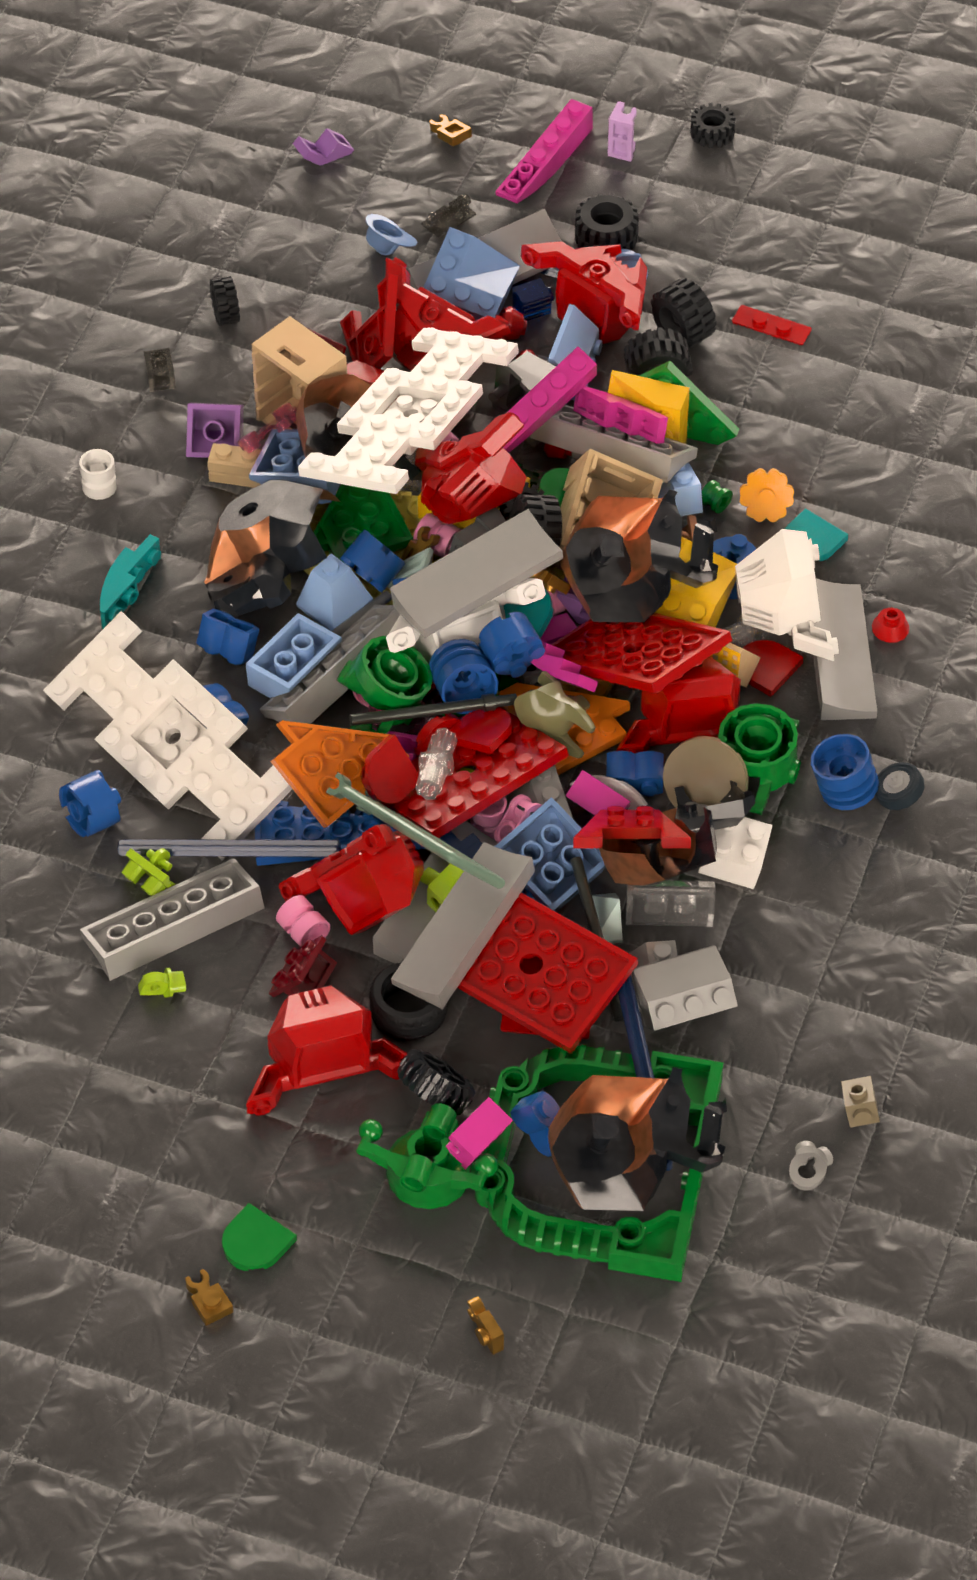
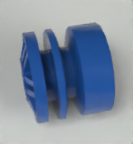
(462, 672)
(844, 771)

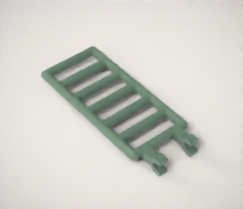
(414, 832)

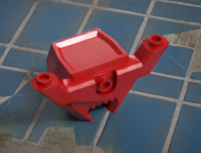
(594, 283)
(424, 309)
(471, 474)
(685, 708)
(365, 879)
(320, 1040)

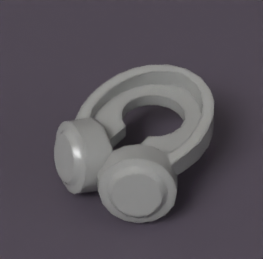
(806, 1151)

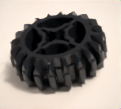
(435, 1080)

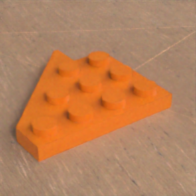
(602, 713)
(315, 759)

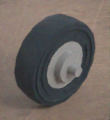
(899, 786)

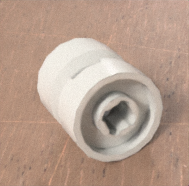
(98, 474)

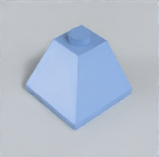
(332, 593)

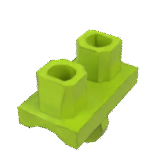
(139, 866)

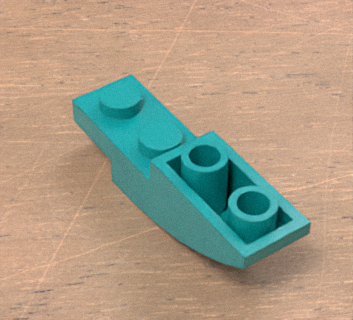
(122, 579)

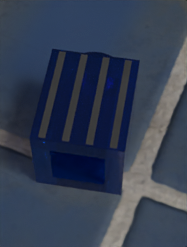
(532, 299)

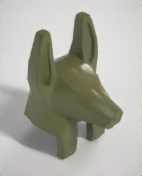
(554, 712)

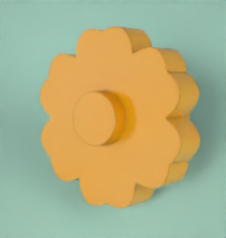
(766, 495)

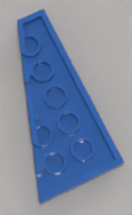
(300, 824)

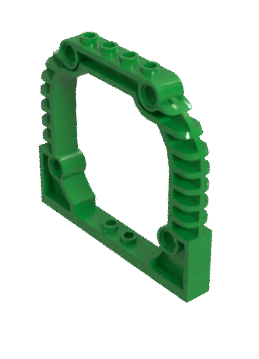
(658, 1244)

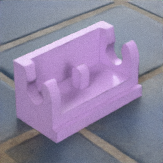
(621, 133)

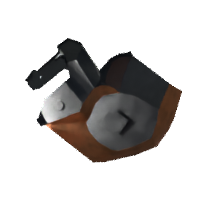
(323, 407)
(267, 538)
(629, 552)
(647, 862)
(619, 1133)

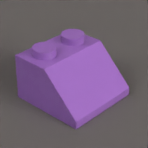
(212, 425)

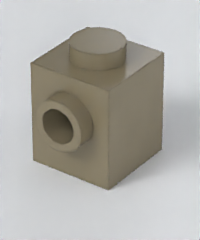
(860, 1101)

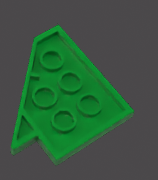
(705, 419)
(357, 511)

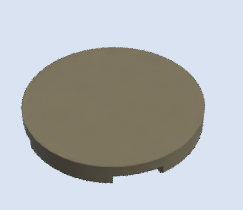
(704, 770)

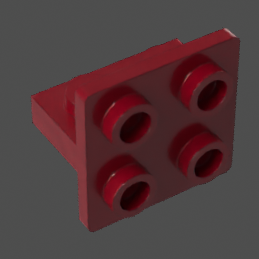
(304, 969)

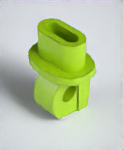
(162, 983)

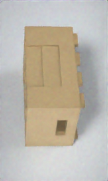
(287, 363)
(600, 476)

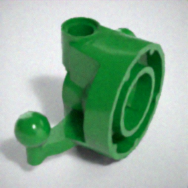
(387, 679)
(767, 745)
(416, 1177)

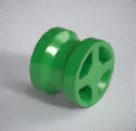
(716, 496)

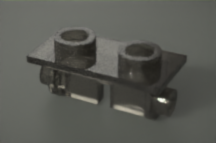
(452, 216)

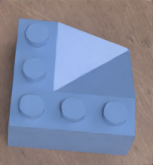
(471, 275)
(281, 459)
(549, 841)

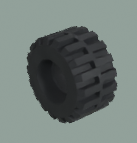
(606, 222)
(684, 310)
(656, 348)
(545, 511)

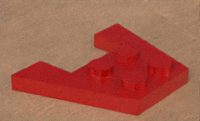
(374, 339)
(631, 824)

